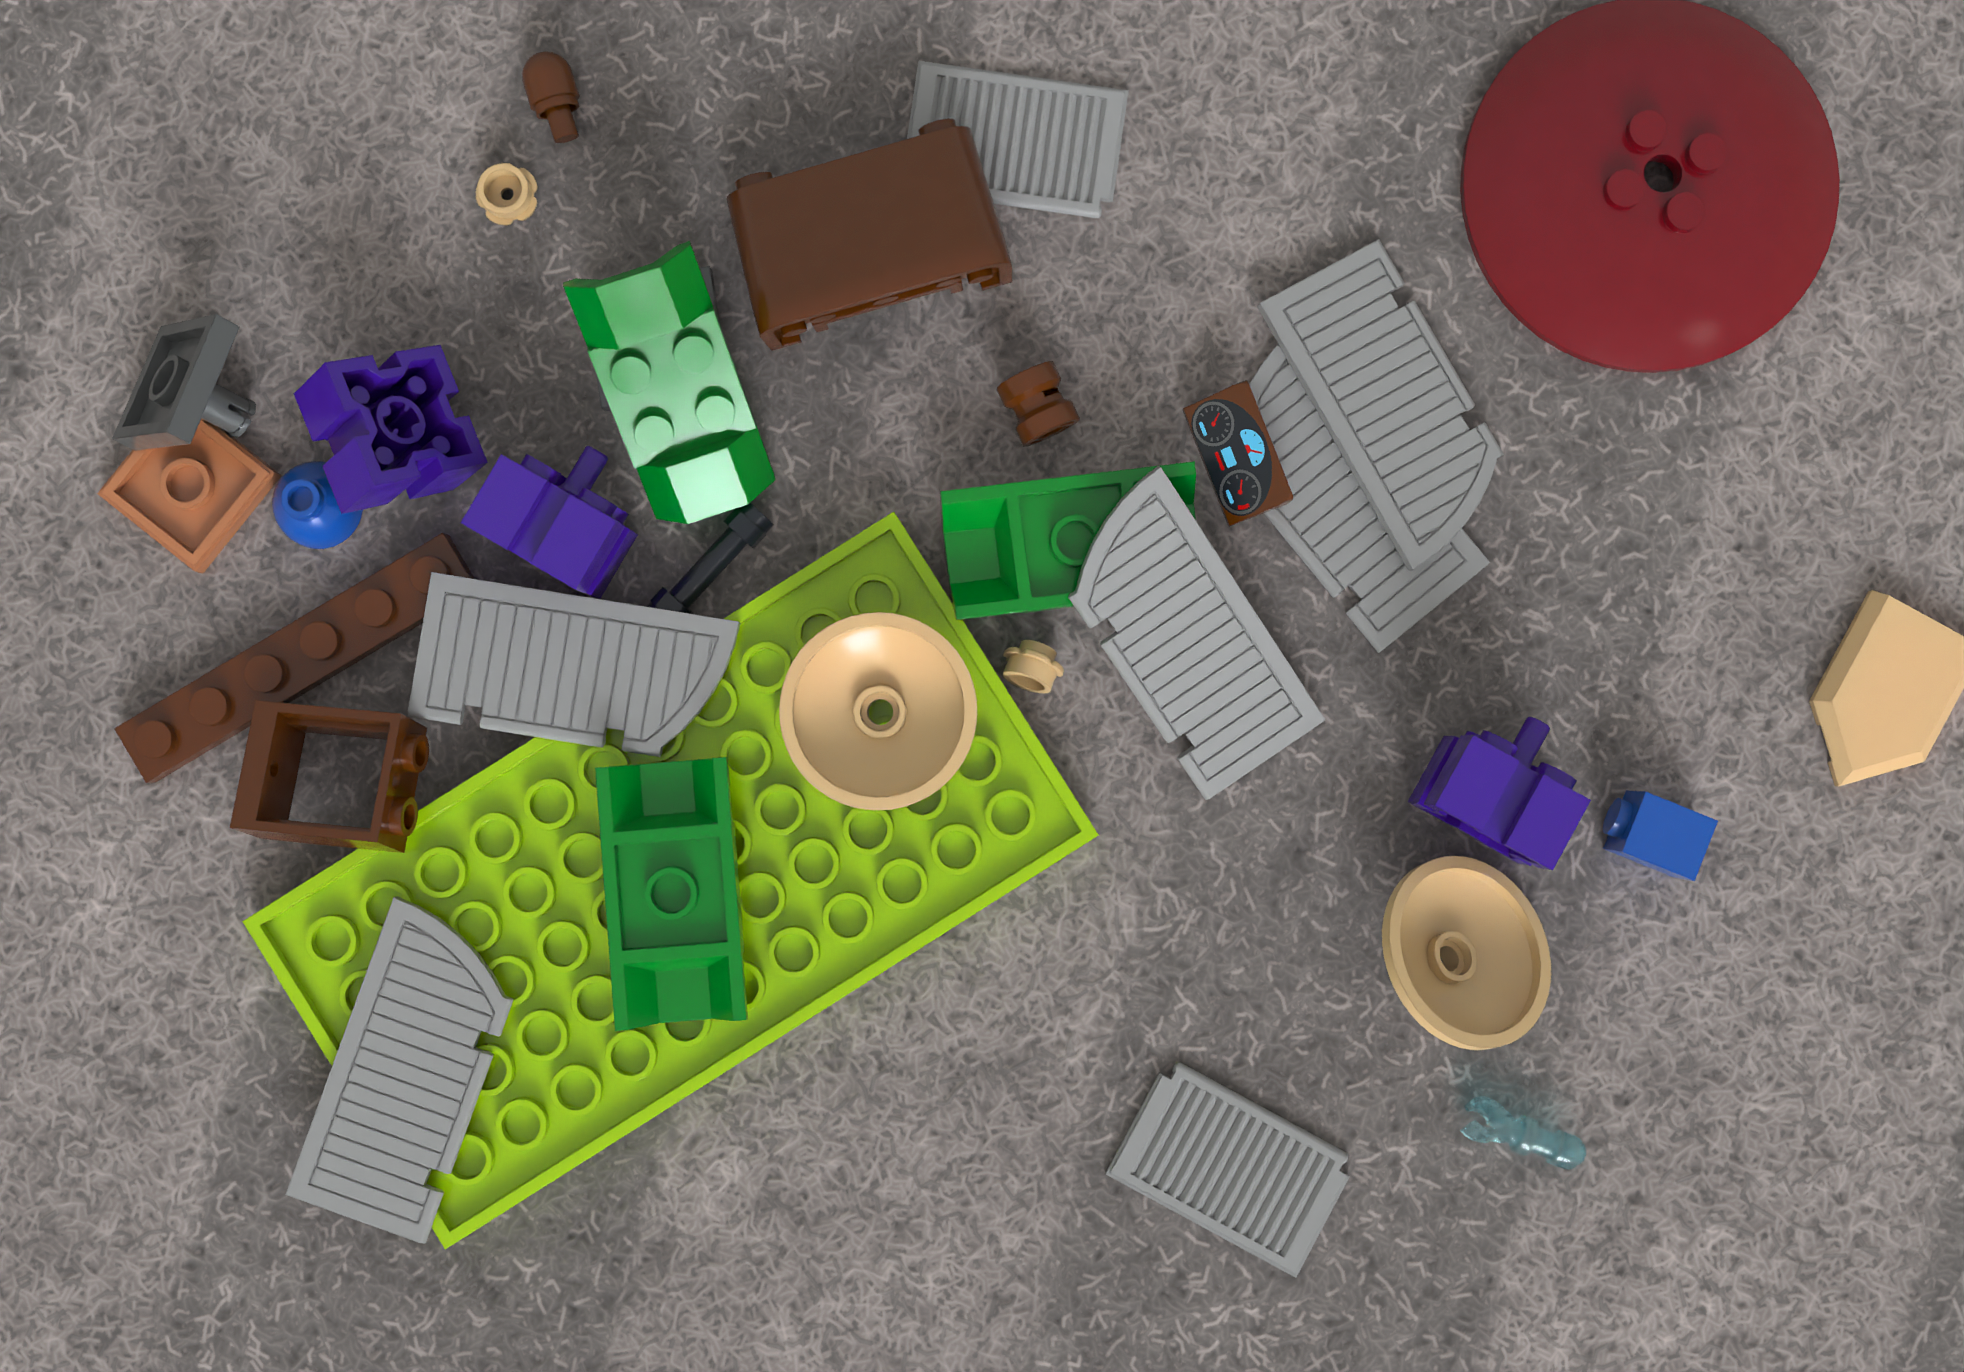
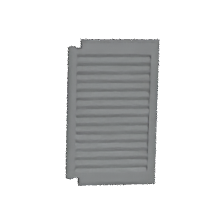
(1036, 137)
(1231, 1167)

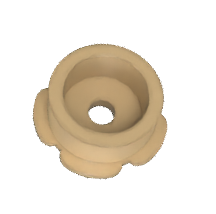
(497, 180)
(1032, 666)

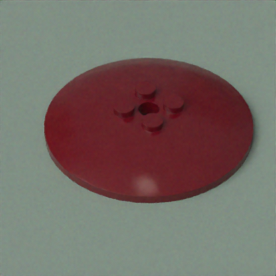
(1580, 235)

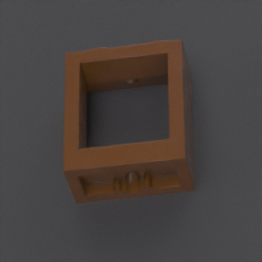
(273, 765)

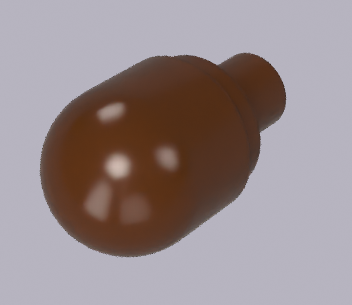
(552, 93)

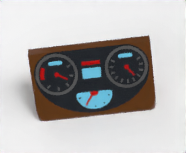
(1238, 453)

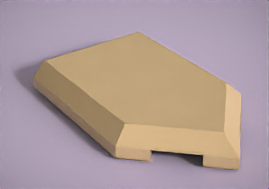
(1887, 689)

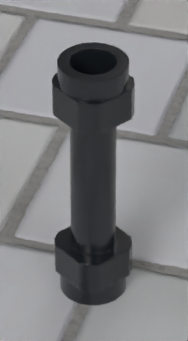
(745, 527)

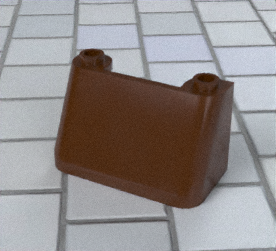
(867, 232)

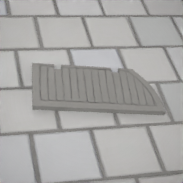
(1386, 398)
(1336, 526)
(1189, 638)
(565, 664)
(403, 1077)

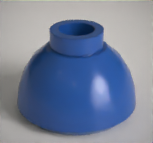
(308, 508)

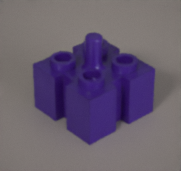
(389, 427)
(554, 520)
(1500, 797)

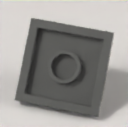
(181, 387)

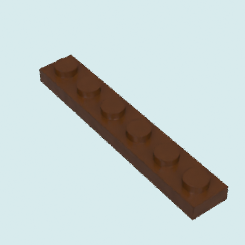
(288, 661)

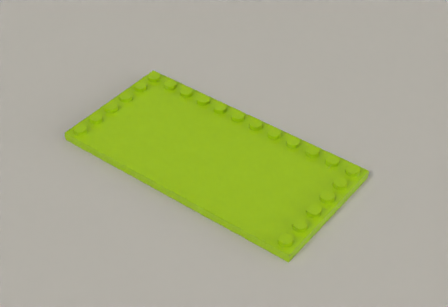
(821, 886)

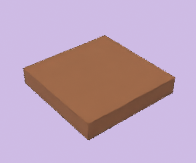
(191, 493)

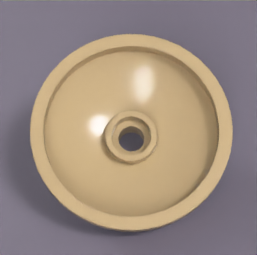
(829, 703)
(1490, 949)

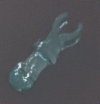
(1523, 1134)

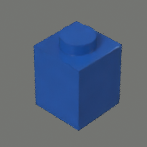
(1658, 834)

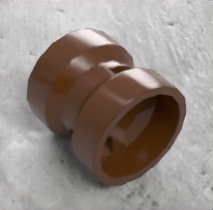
(1038, 403)

